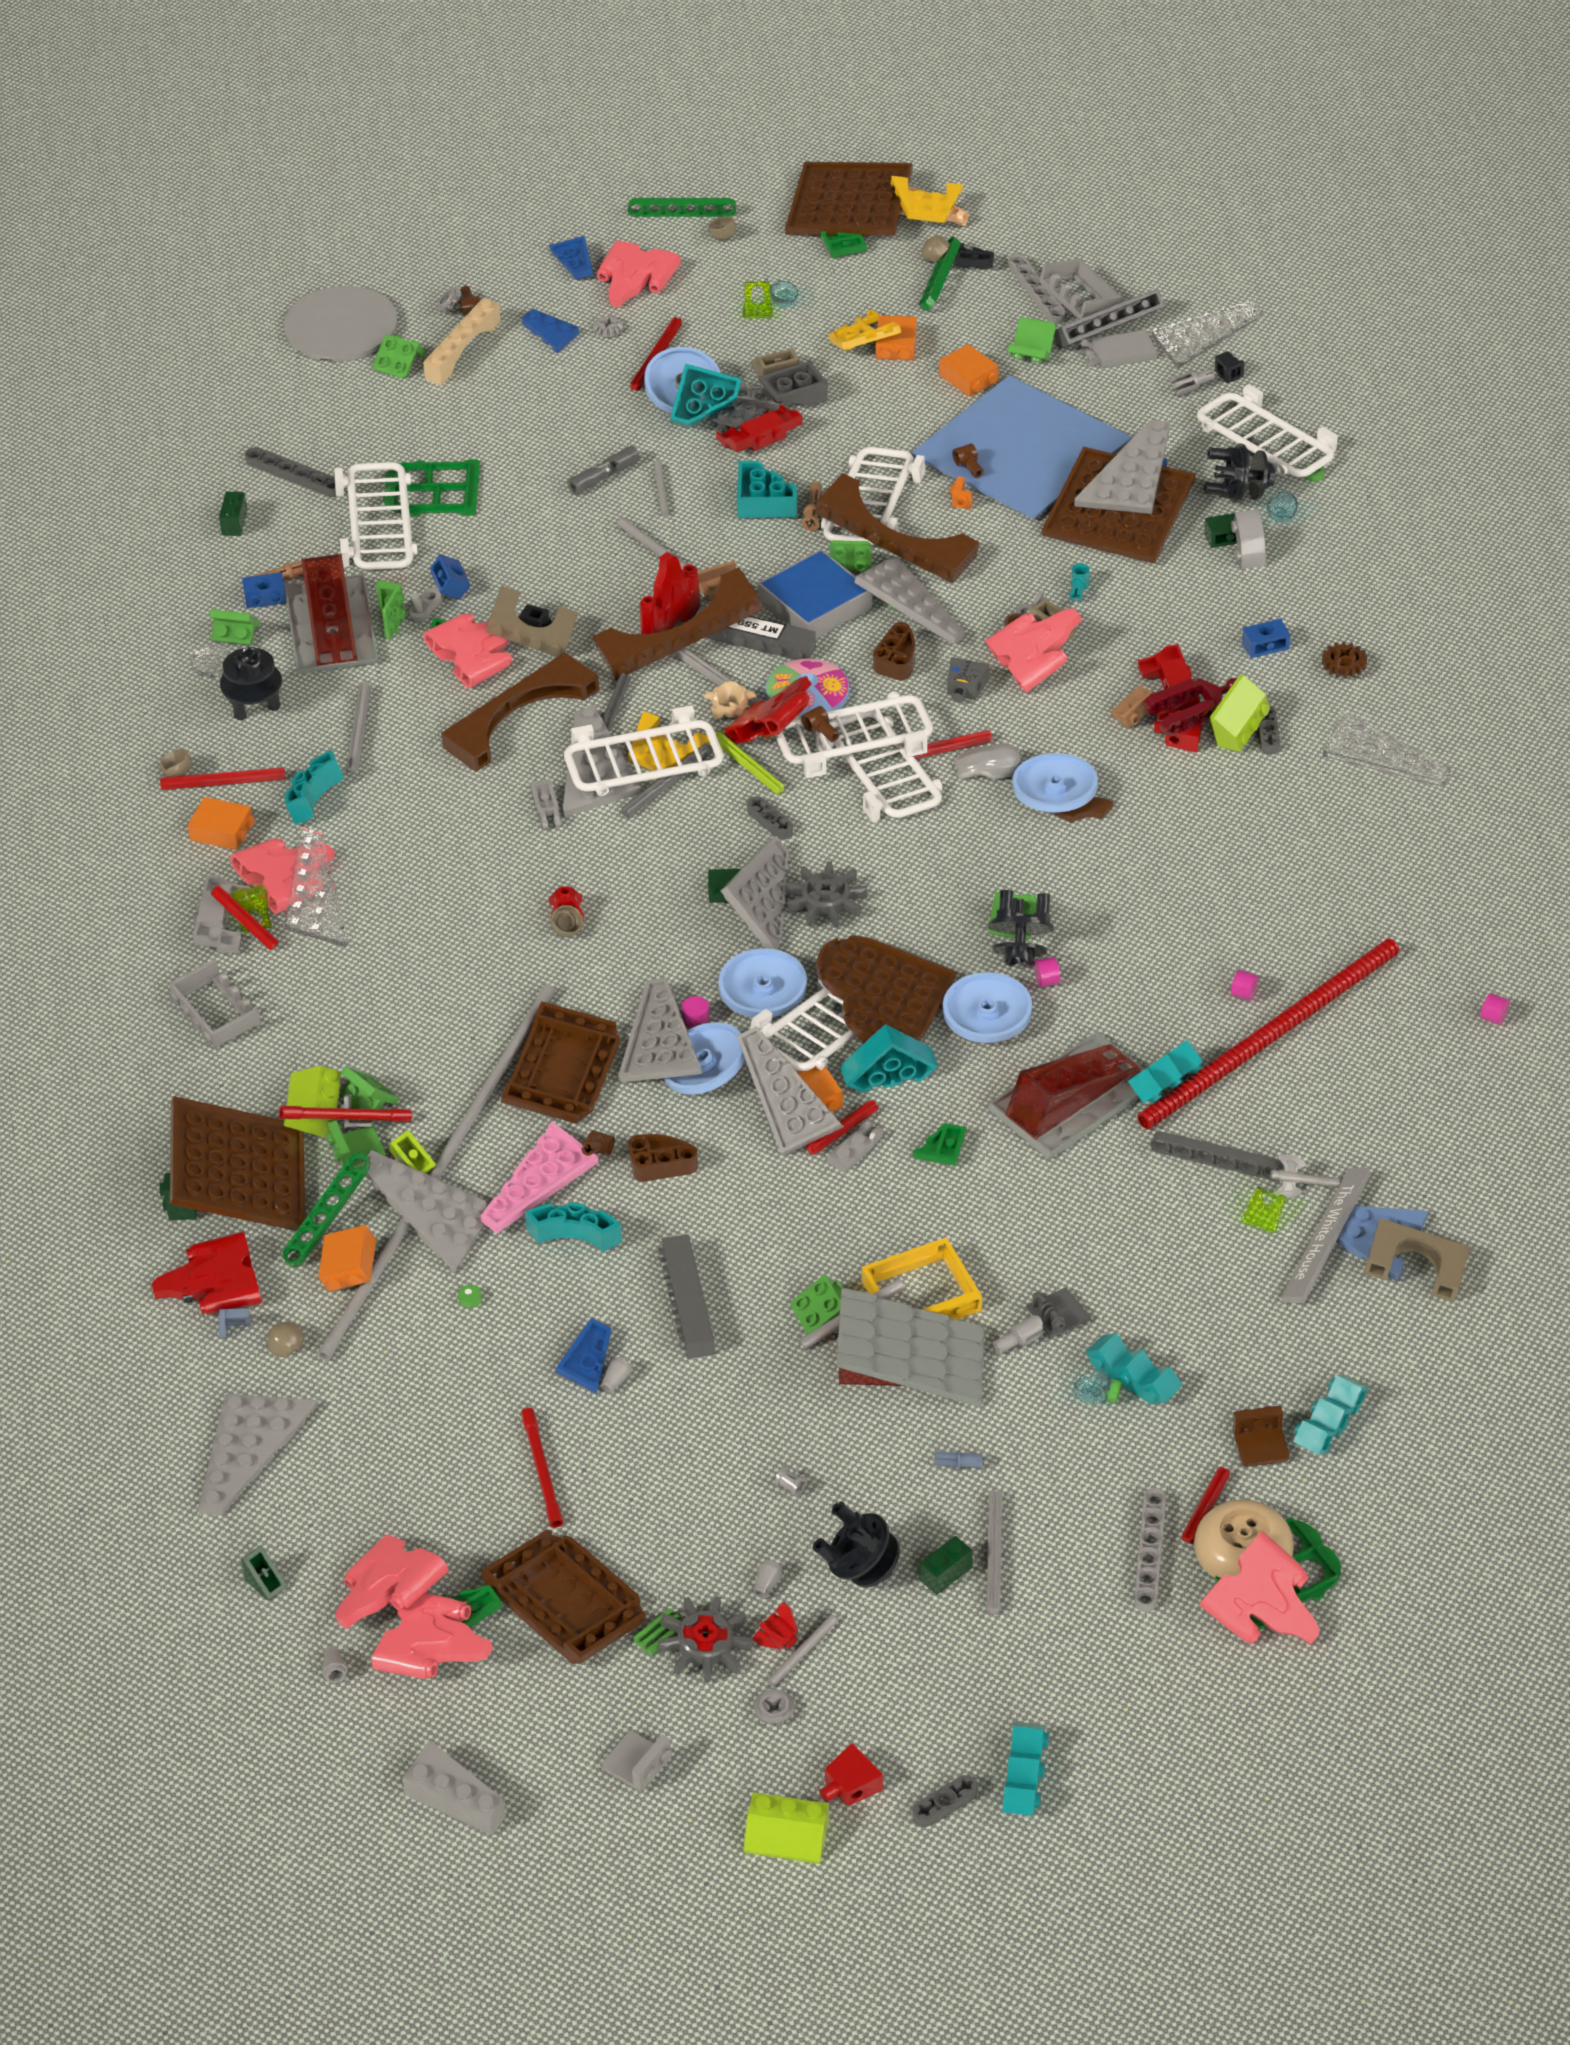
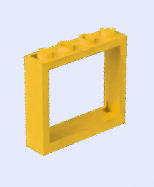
(921, 1256)

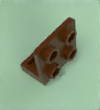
(1260, 1436)

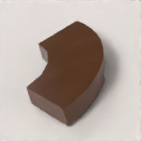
(1096, 808)

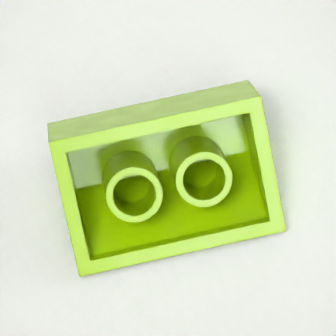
(1239, 714)
(313, 1088)
(786, 1828)

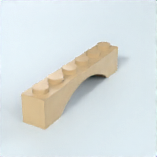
(442, 360)

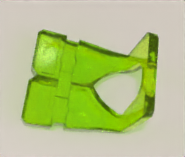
(761, 310)
(255, 900)
(1264, 1215)

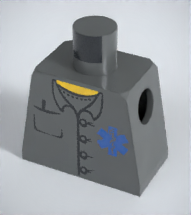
(966, 679)

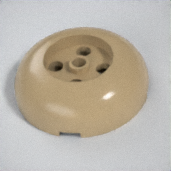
(1228, 1532)

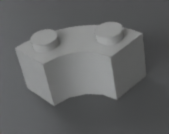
(1250, 539)

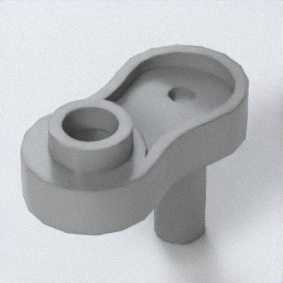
(424, 605)

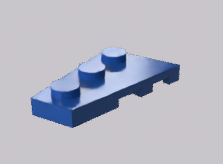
(574, 257)
(550, 329)
(586, 1356)

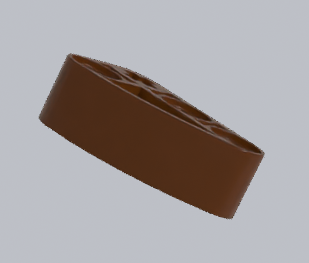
(895, 653)
(661, 1157)

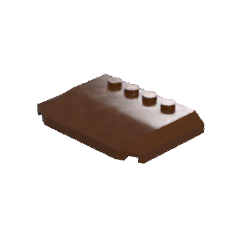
(563, 1064)
(565, 1595)

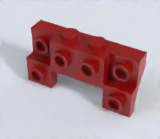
(761, 430)
(1171, 669)

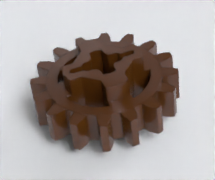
(1344, 660)

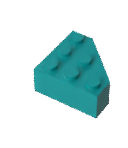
(702, 395)
(764, 493)
(888, 1060)

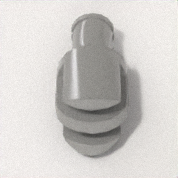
(1191, 381)
(1020, 1334)

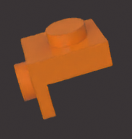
(960, 497)

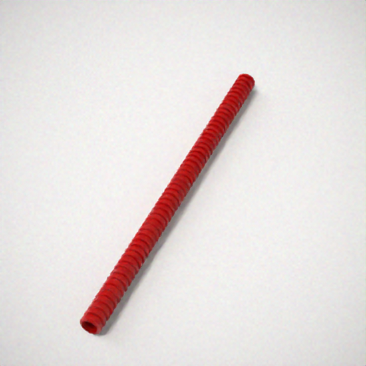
(1267, 1034)

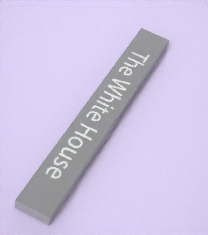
(1326, 1235)

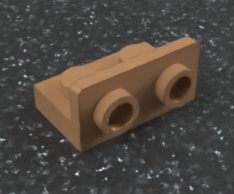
(710, 578)
(1131, 708)

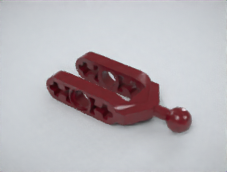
(1181, 693)

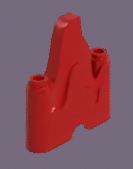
(674, 596)
(770, 716)
(217, 1272)

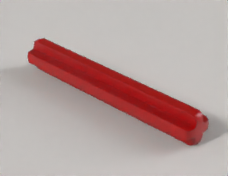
(957, 743)
(244, 918)
(848, 1122)
(1206, 1503)

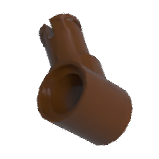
(468, 300)
(968, 456)
(818, 720)
(598, 1143)

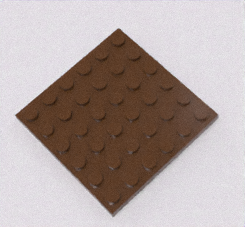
(847, 198)
(1114, 531)
(236, 1164)

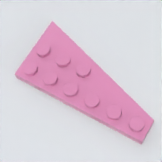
(540, 1174)

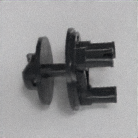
(1237, 472)
(250, 679)
(1013, 921)
(861, 1548)

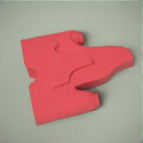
(634, 269)
(1033, 646)
(470, 648)
(270, 866)
(388, 1576)
(1264, 1592)
(428, 1636)

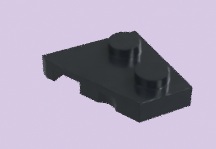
(974, 258)

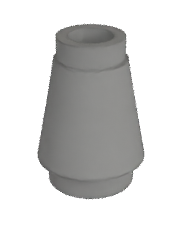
(616, 1373)
(767, 1577)
(333, 1666)

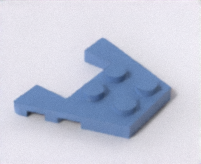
(1362, 1224)

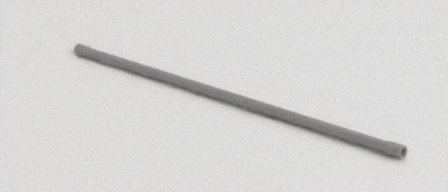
(332, 1341)

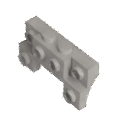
(213, 918)

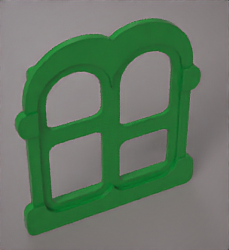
(470, 487)
(1311, 1550)

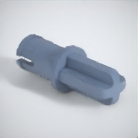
(958, 1459)

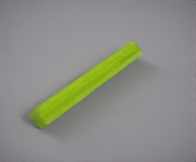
(750, 764)

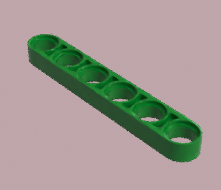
(681, 203)
(939, 275)
(329, 1211)

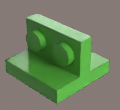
(233, 627)
(366, 1090)

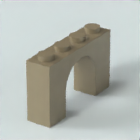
(507, 625)
(1445, 1255)

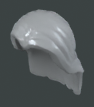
(992, 762)

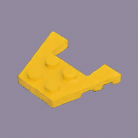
(926, 205)
(861, 332)
(661, 746)

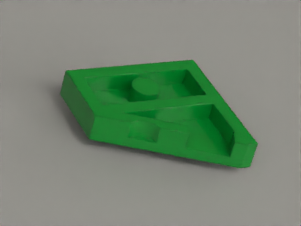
(843, 244)
(943, 1146)
(482, 1603)

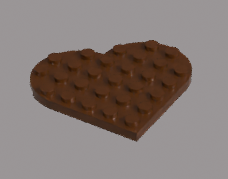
(882, 986)

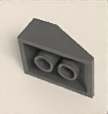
(797, 385)

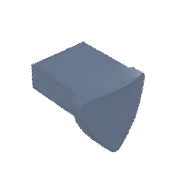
(232, 1317)

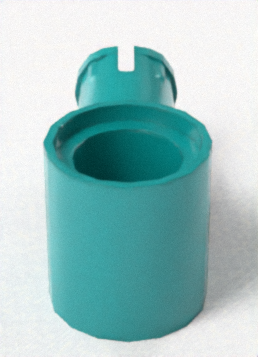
(1079, 580)

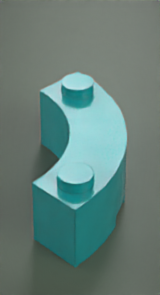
(310, 785)
(573, 1221)

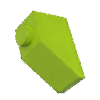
(411, 1153)

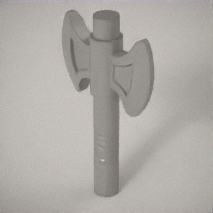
(1290, 1176)

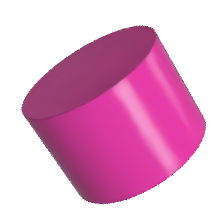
(1047, 972)
(1244, 985)
(1494, 1008)
(695, 1011)

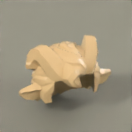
(729, 700)

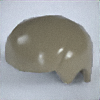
(722, 228)
(934, 248)
(176, 763)
(566, 921)
(284, 1339)

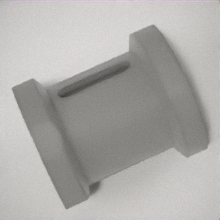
(790, 1481)

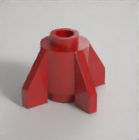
(566, 896)
(779, 1630)

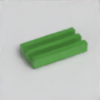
(654, 1631)

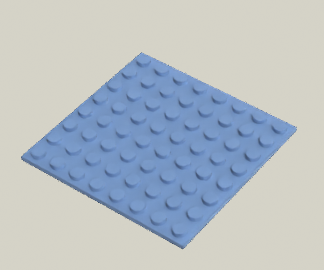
(1021, 443)

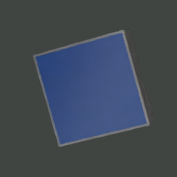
(814, 594)

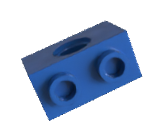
(449, 576)
(264, 590)
(1265, 638)

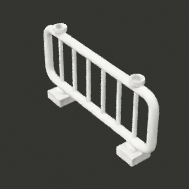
(1252, 400)
(911, 466)
(355, 551)
(682, 720)
(914, 742)
(873, 800)
(764, 1018)

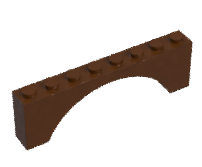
(940, 556)
(630, 652)
(559, 678)

